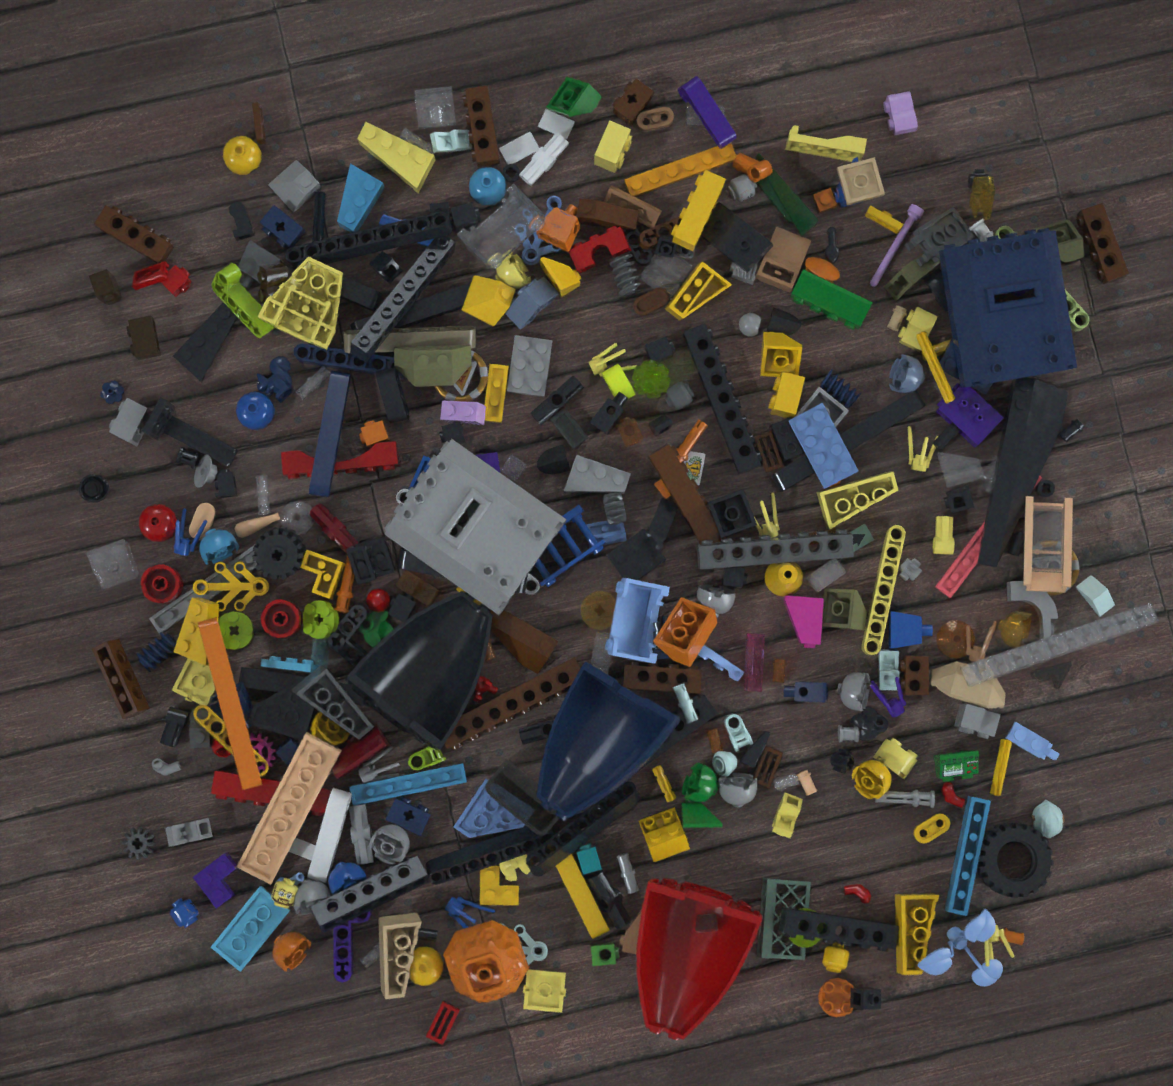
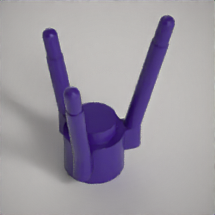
(894, 706)

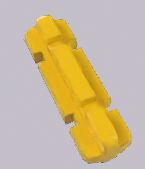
(664, 783)

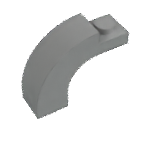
(1040, 601)

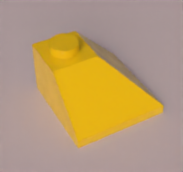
(560, 275)
(488, 299)
(779, 355)

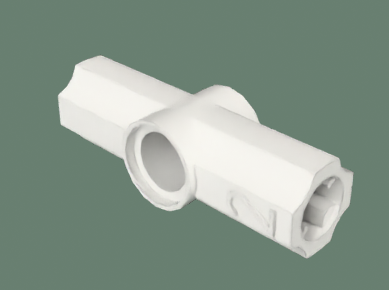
(544, 159)

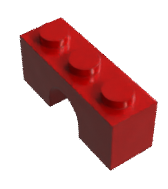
(583, 253)

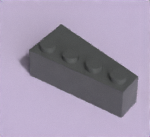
(329, 698)

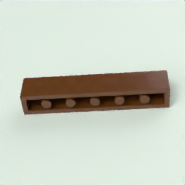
(684, 493)

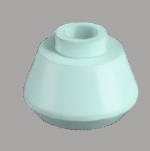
(724, 763)

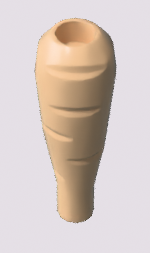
(253, 525)

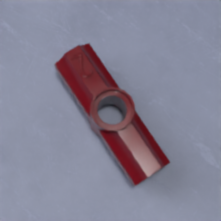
(332, 527)

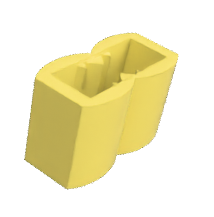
(918, 322)

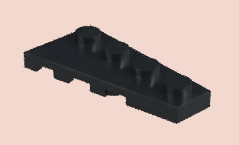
(201, 348)

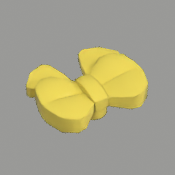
(508, 867)

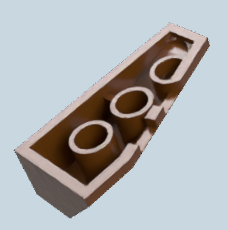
(523, 641)

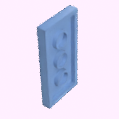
(823, 445)

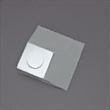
(295, 186)

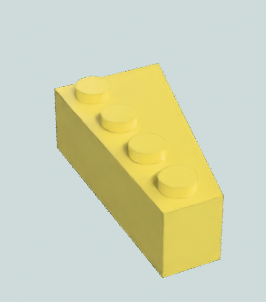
(398, 155)
(851, 498)

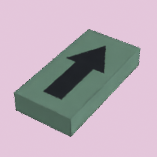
(861, 537)

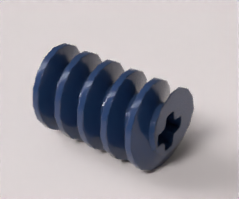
(839, 390)
(157, 651)

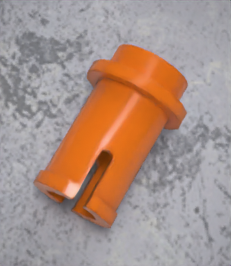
(1013, 937)

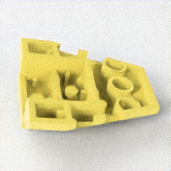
(307, 303)

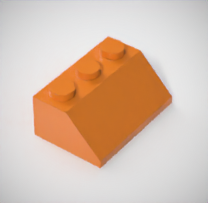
(686, 631)

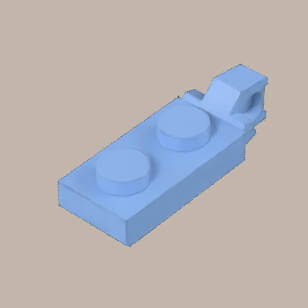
(720, 662)
(1031, 742)

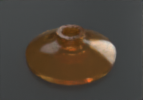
(946, 642)

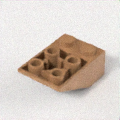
(783, 260)

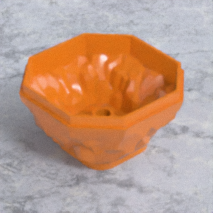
(488, 948)

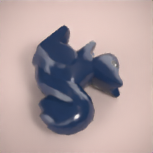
(279, 382)

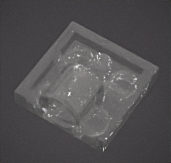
(435, 107)

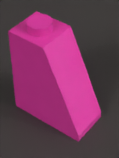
(806, 618)

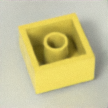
(612, 146)

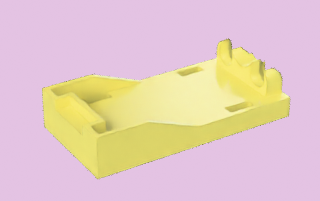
(840, 148)

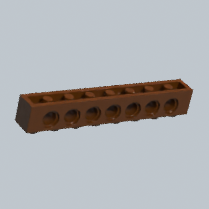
(570, 667)

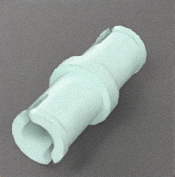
(685, 703)

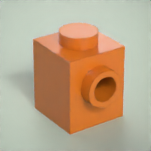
(373, 433)

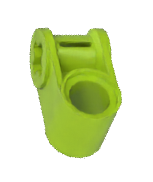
(428, 758)

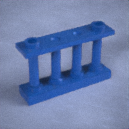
(575, 516)

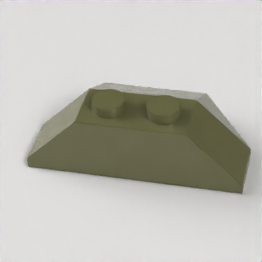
(433, 364)

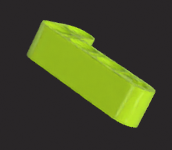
(239, 300)

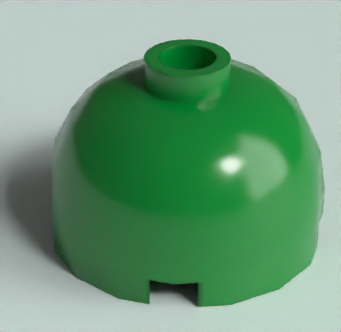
(701, 784)

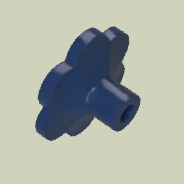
(115, 395)

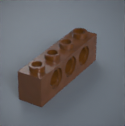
(474, 97)
(1098, 215)
(106, 223)
(120, 678)
(631, 681)

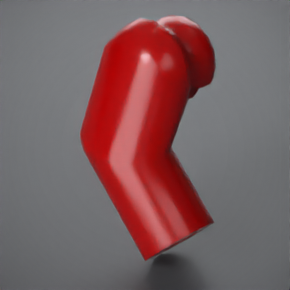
(949, 795)
(858, 889)

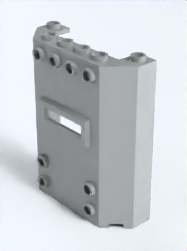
(495, 544)

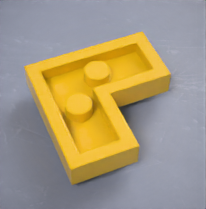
(492, 892)

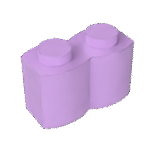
(901, 113)

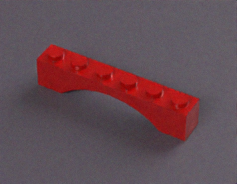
(381, 455)

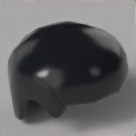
(93, 488)

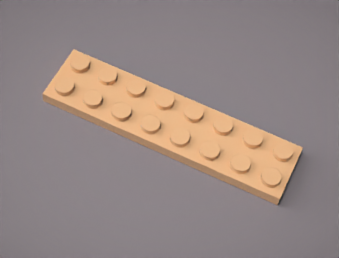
(288, 808)

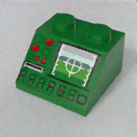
(956, 764)

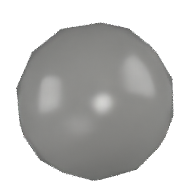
(750, 324)

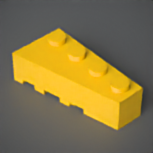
(699, 209)
(914, 917)

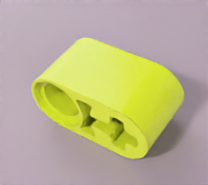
(618, 381)

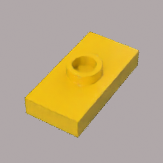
(884, 219)

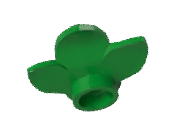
(378, 628)

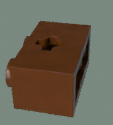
(642, 96)

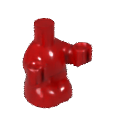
(483, 685)

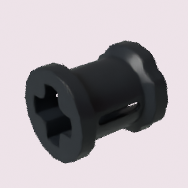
(188, 458)

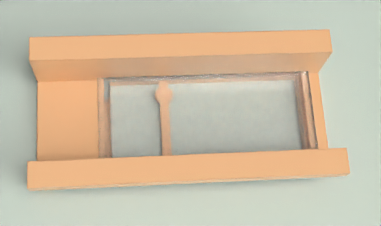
(1048, 545)

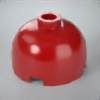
(161, 531)

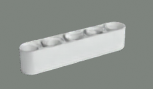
(329, 835)

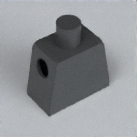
(252, 259)

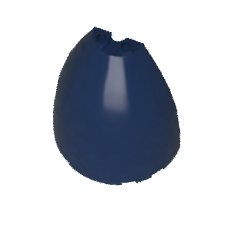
(598, 742)

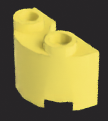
(896, 758)

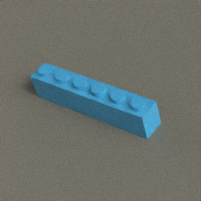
(967, 855)

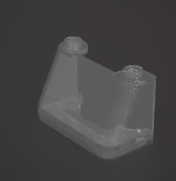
(503, 229)

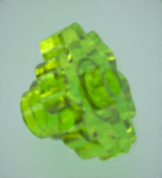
(651, 379)

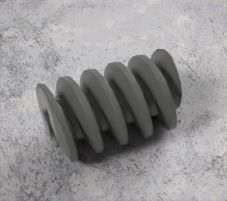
(624, 275)

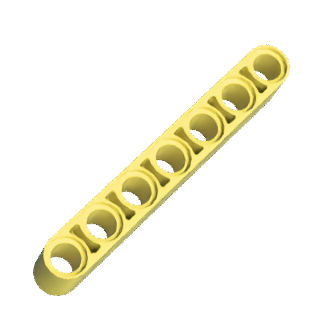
(889, 582)

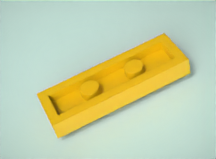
(496, 392)

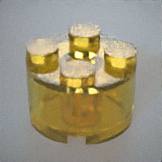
(591, 602)

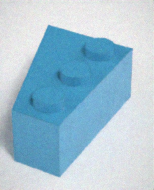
(358, 198)

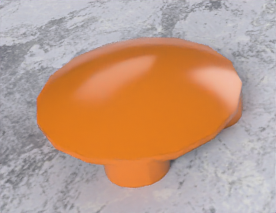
(822, 269)
(835, 997)

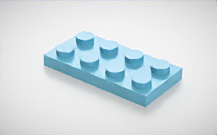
(249, 929)

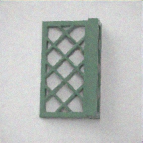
(768, 912)

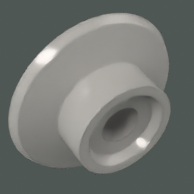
(205, 471)

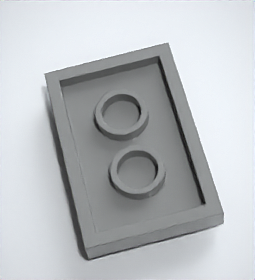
(529, 366)

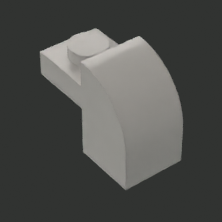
(188, 832)

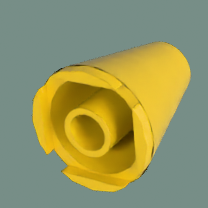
(778, 583)

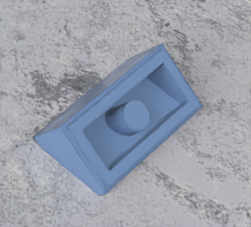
(607, 532)

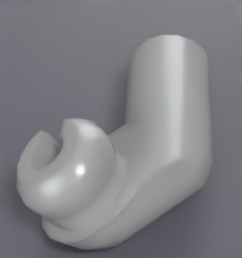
(164, 768)

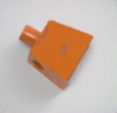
(560, 227)

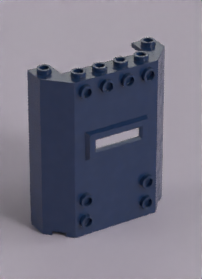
(1011, 336)

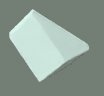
(1096, 595)

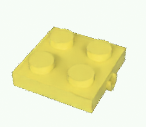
(195, 683)
(544, 990)

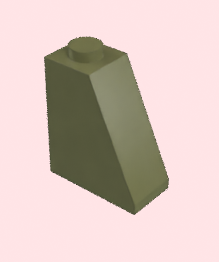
(909, 277)

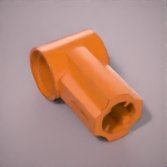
(753, 168)

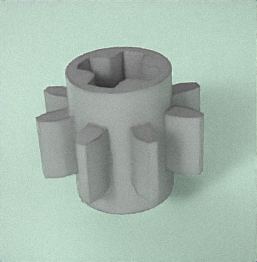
(910, 569)

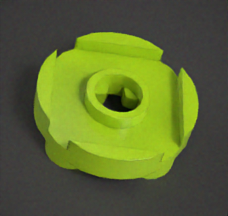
(310, 619)
(245, 630)

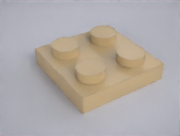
(860, 181)

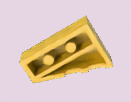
(696, 291)
(189, 640)

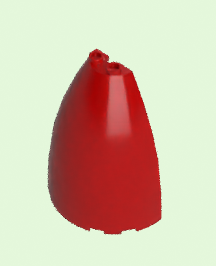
(683, 970)

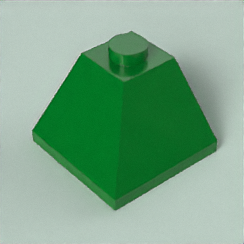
(574, 98)
(697, 815)

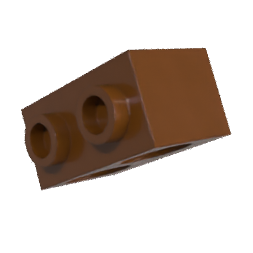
(920, 675)

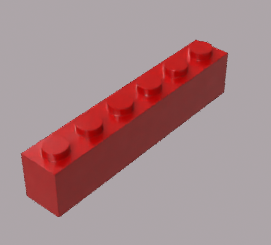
(228, 785)

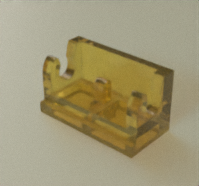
(982, 196)

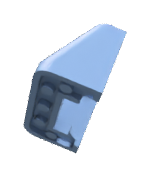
(633, 620)

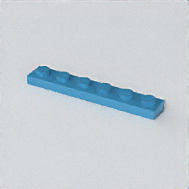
(408, 784)

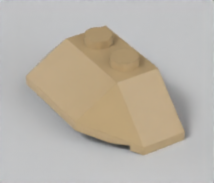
(951, 681)

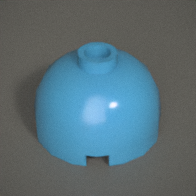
(487, 186)
(217, 545)

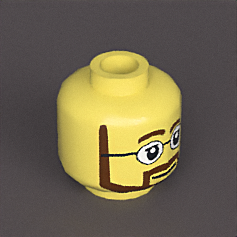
(284, 893)

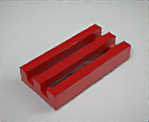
(150, 275)
(435, 1038)

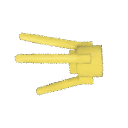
(598, 363)
(920, 462)
(769, 528)
(994, 938)

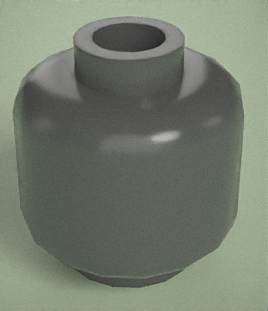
(679, 395)

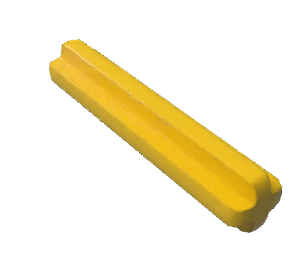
(1000, 768)

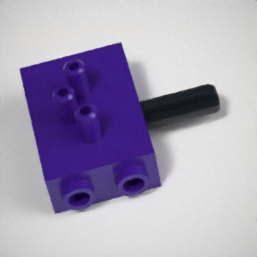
(967, 416)

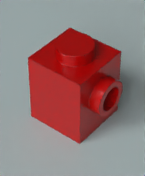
(177, 280)

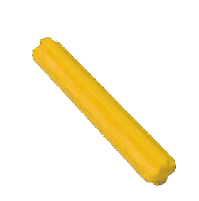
(935, 367)

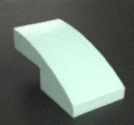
(450, 141)
(888, 668)

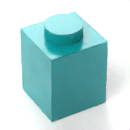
(588, 859)

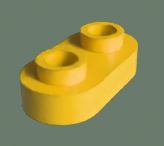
(931, 828)

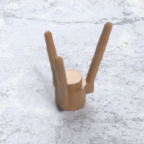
(978, 652)

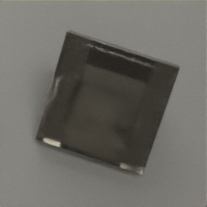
(706, 923)

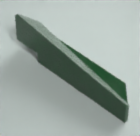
(787, 201)

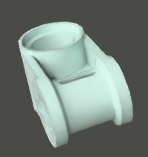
(737, 733)

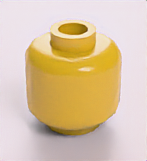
(835, 958)

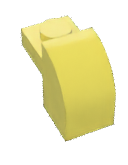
(786, 815)

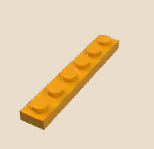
(679, 170)

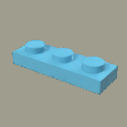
(289, 664)

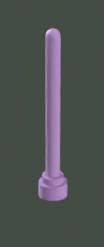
(914, 213)

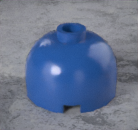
(255, 410)
(345, 875)

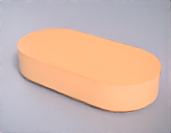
(203, 512)

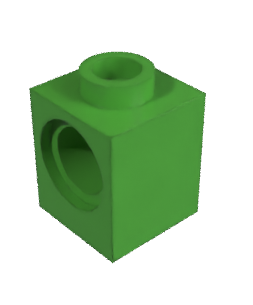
(596, 949)

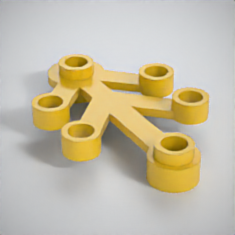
(234, 586)

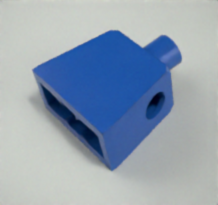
(906, 630)

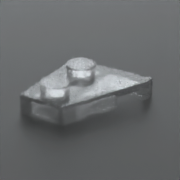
(959, 469)

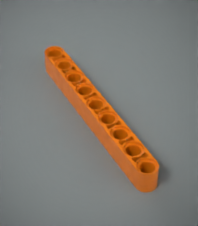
(229, 703)

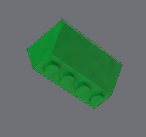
(830, 300)

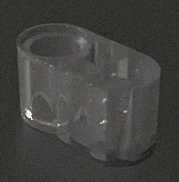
(826, 574)

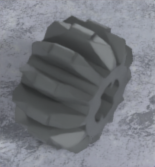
(614, 508)
(134, 848)

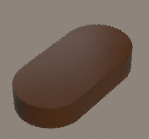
(651, 301)

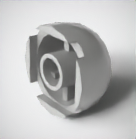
(719, 599)
(854, 690)
(738, 789)
(390, 843)
(308, 894)

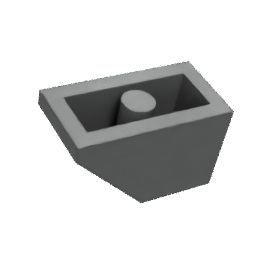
(198, 735)

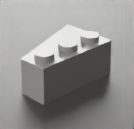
(594, 477)

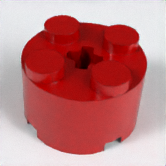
(151, 587)
(272, 613)

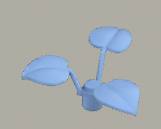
(978, 929)

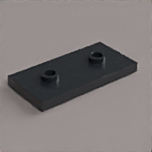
(735, 238)

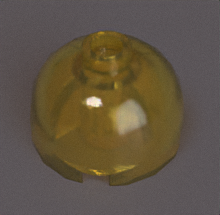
(1015, 628)

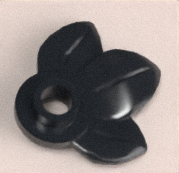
(867, 722)

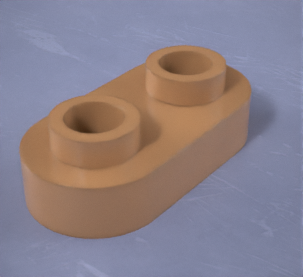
(654, 119)

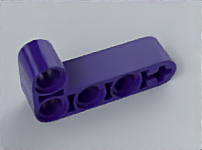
(707, 111)
(347, 943)

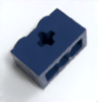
(276, 218)
(416, 824)

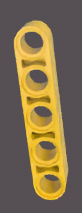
(222, 735)
(582, 897)

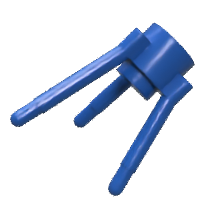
(183, 545)
(456, 908)

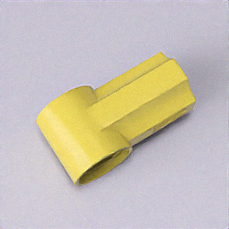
(943, 541)

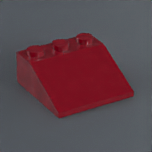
(359, 751)

